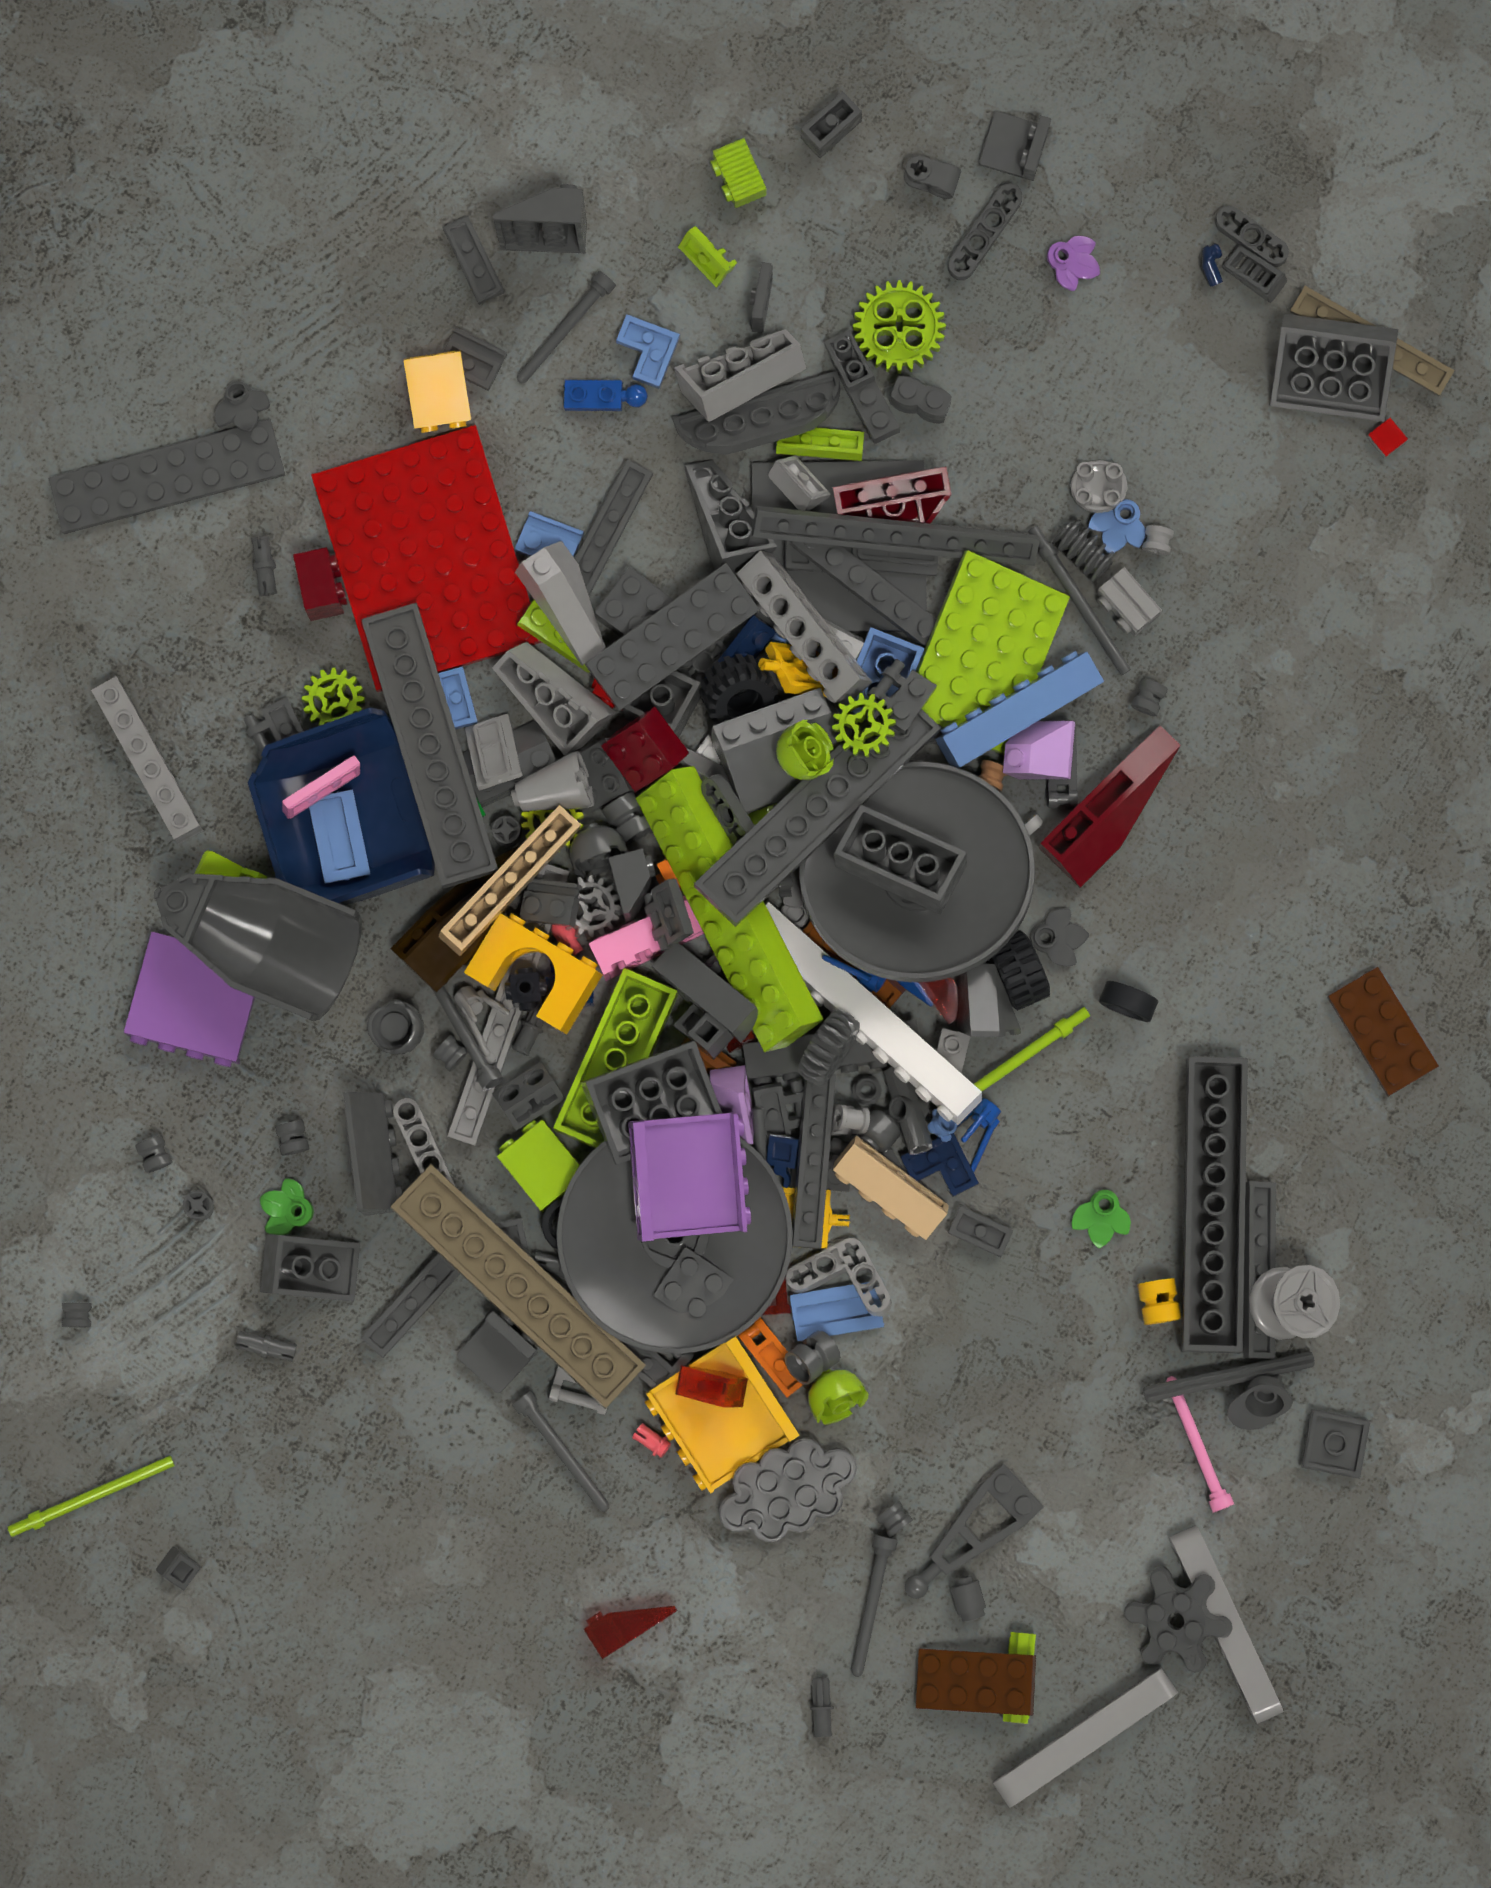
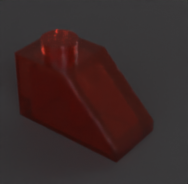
(711, 1386)

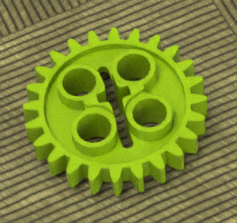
(899, 301)

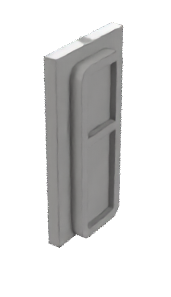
(493, 752)

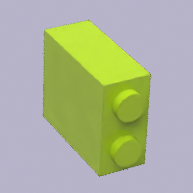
(539, 1164)

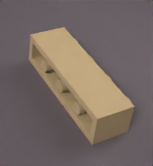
(890, 1188)

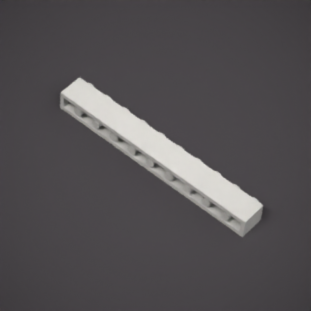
(880, 1027)

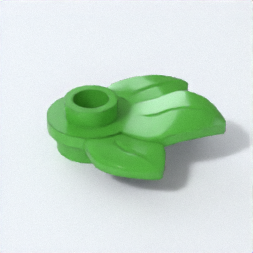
(282, 1207)
(1099, 1222)

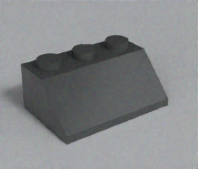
(533, 754)
(633, 880)

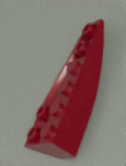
(1109, 812)

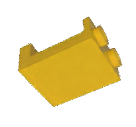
(437, 390)

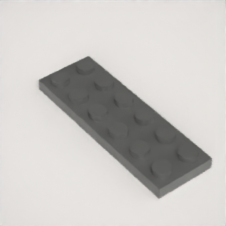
(672, 637)

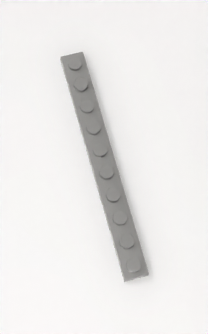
(497, 1037)

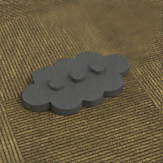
(787, 1489)

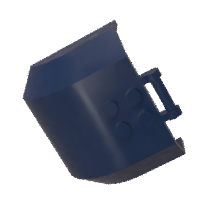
(383, 797)

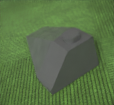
(724, 517)

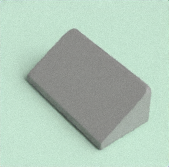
(798, 483)

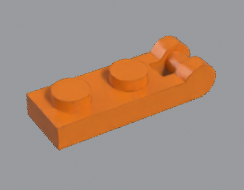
(770, 1356)

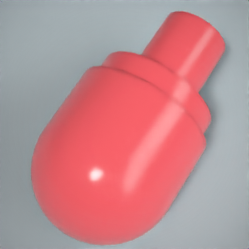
(567, 937)

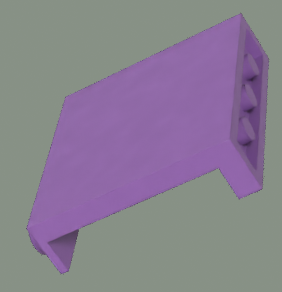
(186, 1005)
(688, 1176)

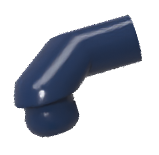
(1209, 265)

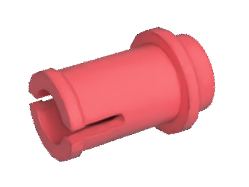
(652, 1440)

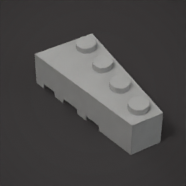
(740, 374)

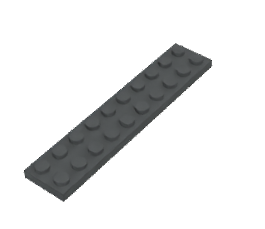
(429, 745)
(807, 820)

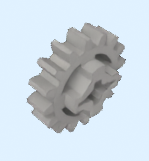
(599, 910)

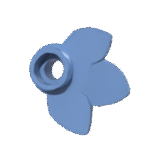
(1119, 530)

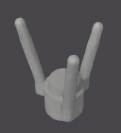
(471, 1004)

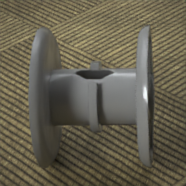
(1294, 1302)

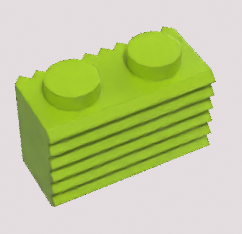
(739, 173)

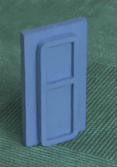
(339, 837)
(833, 1312)

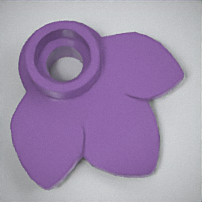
(1078, 261)

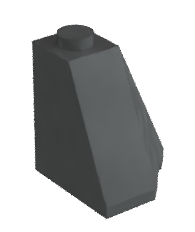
(984, 1004)

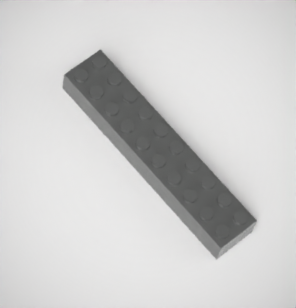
(1214, 1205)

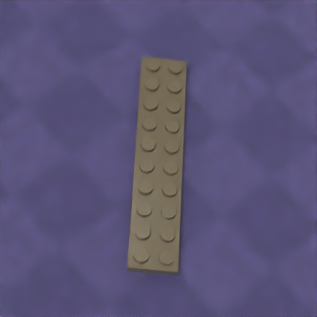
(517, 1286)

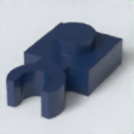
(783, 1155)

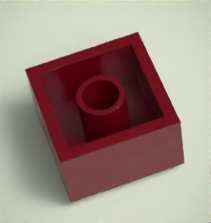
(318, 583)
(645, 749)

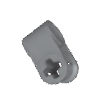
(849, 1120)

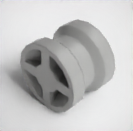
(1157, 540)

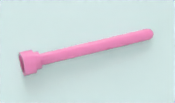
(1218, 1497)

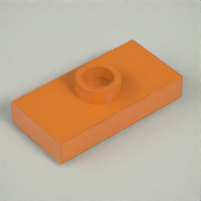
(665, 872)

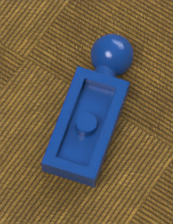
(601, 395)

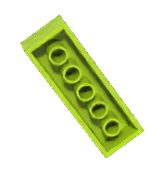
(623, 1036)

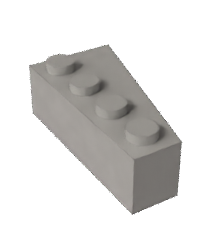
(552, 697)

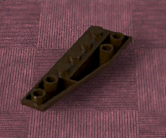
(424, 950)

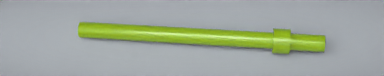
(1061, 1029)
(38, 1519)

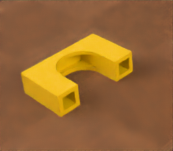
(573, 977)

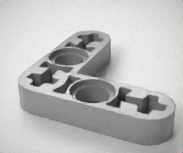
(842, 1265)

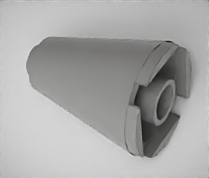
(555, 785)

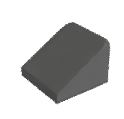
(178, 1568)

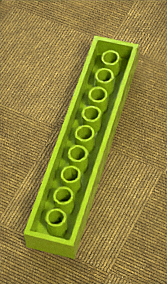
(751, 952)

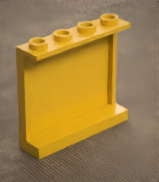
(719, 1437)

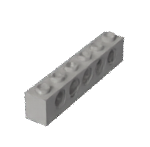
(850, 677)
(147, 760)

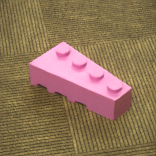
(632, 945)

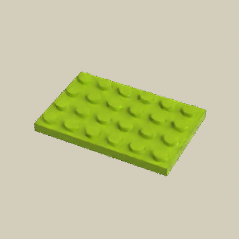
(987, 638)

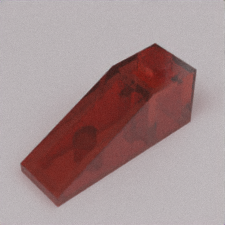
(618, 1628)

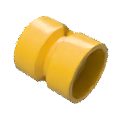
(1161, 1312)

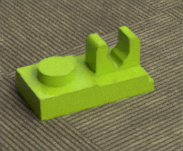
(705, 256)

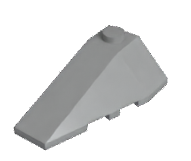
(560, 592)

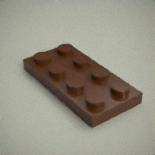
(1382, 1031)
(976, 1682)

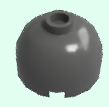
(593, 848)

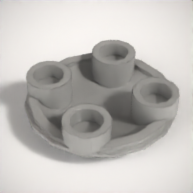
(1098, 486)

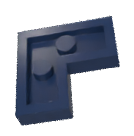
(947, 1159)

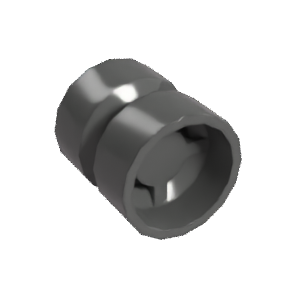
(627, 818)
(812, 1357)

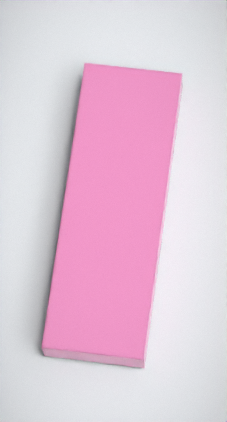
(321, 787)

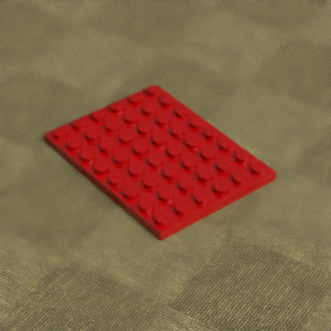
(432, 534)

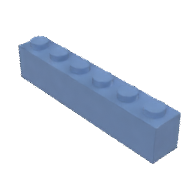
(1018, 710)

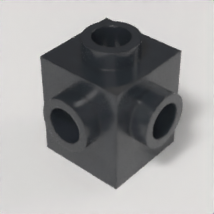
(529, 1000)

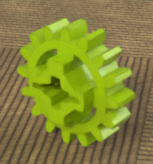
(339, 688)
(876, 729)

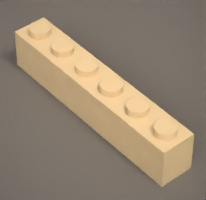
(509, 880)

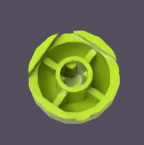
(804, 751)
(835, 1394)

